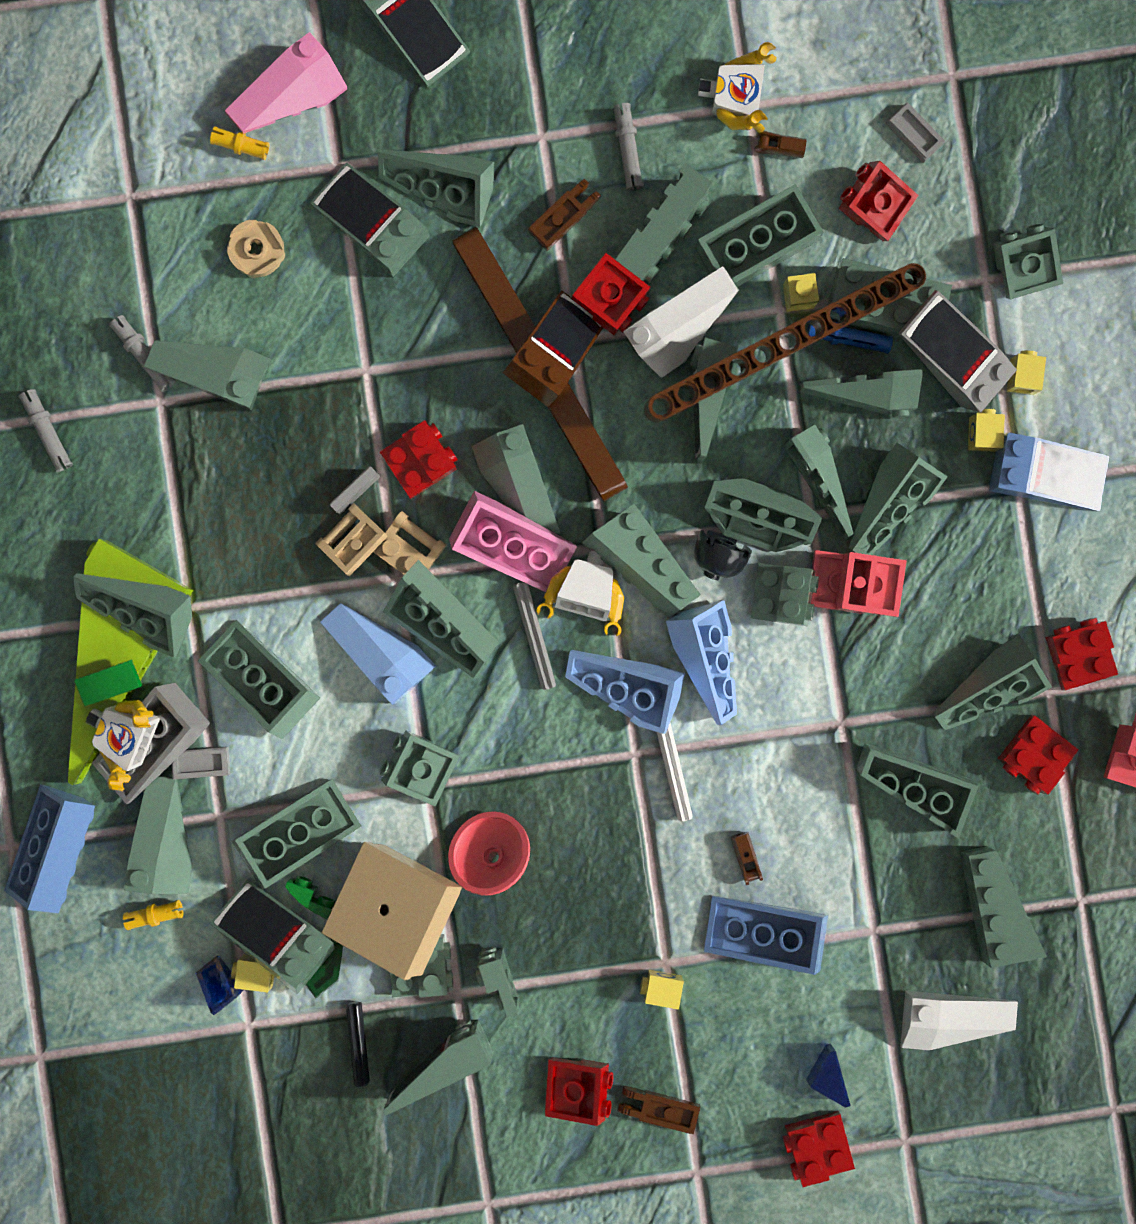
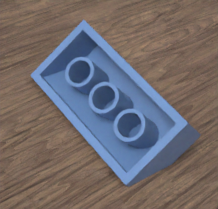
(49, 849)

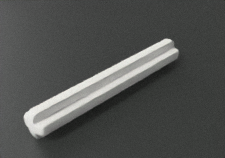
(675, 775)

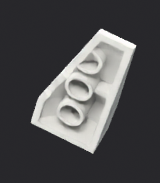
(676, 327)
(948, 1019)

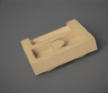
(356, 545)
(403, 555)

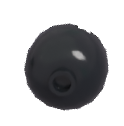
(720, 555)

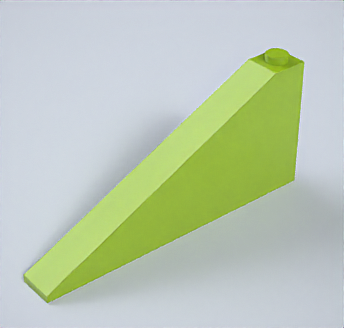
(106, 644)

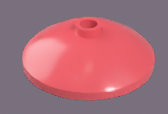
(478, 843)

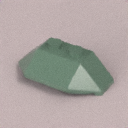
(761, 515)

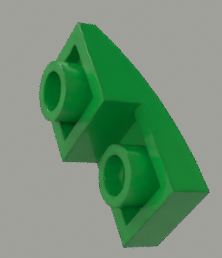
(108, 682)
(305, 892)

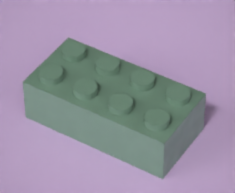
(761, 237)
(889, 320)

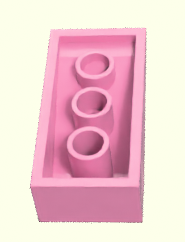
(510, 542)

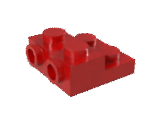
(877, 199)
(612, 294)
(419, 459)
(1082, 653)
(1037, 756)
(578, 1091)
(818, 1148)

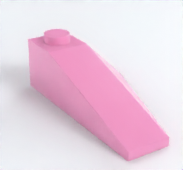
(292, 83)

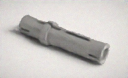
(626, 135)
(135, 344)
(40, 420)

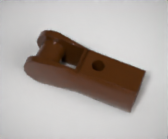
(785, 146)
(745, 853)

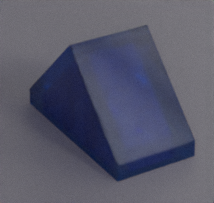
(217, 984)
(828, 1078)

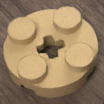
(261, 233)

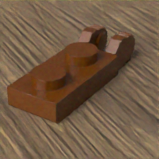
(562, 216)
(661, 1110)

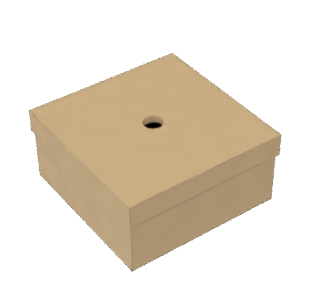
(392, 910)

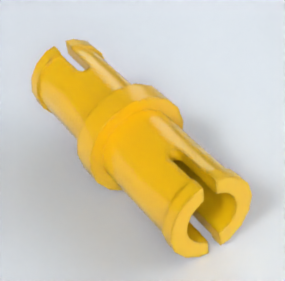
(239, 143)
(153, 915)

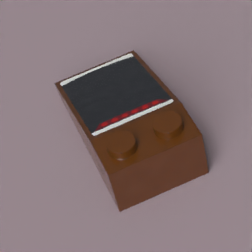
(554, 349)

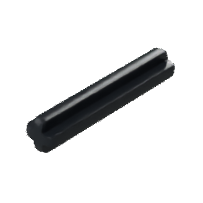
(357, 1044)

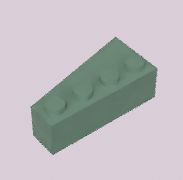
(666, 224)
(643, 560)
(440, 620)
(923, 787)
(998, 915)

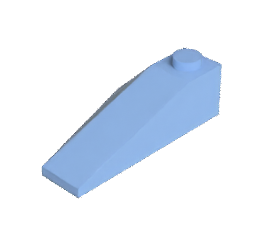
(702, 646)
(381, 654)
(635, 688)

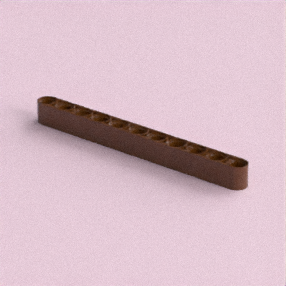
(517, 327)
(798, 338)

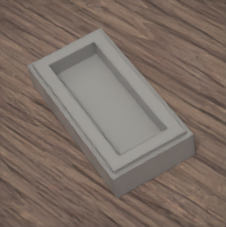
(915, 132)
(354, 490)
(202, 763)

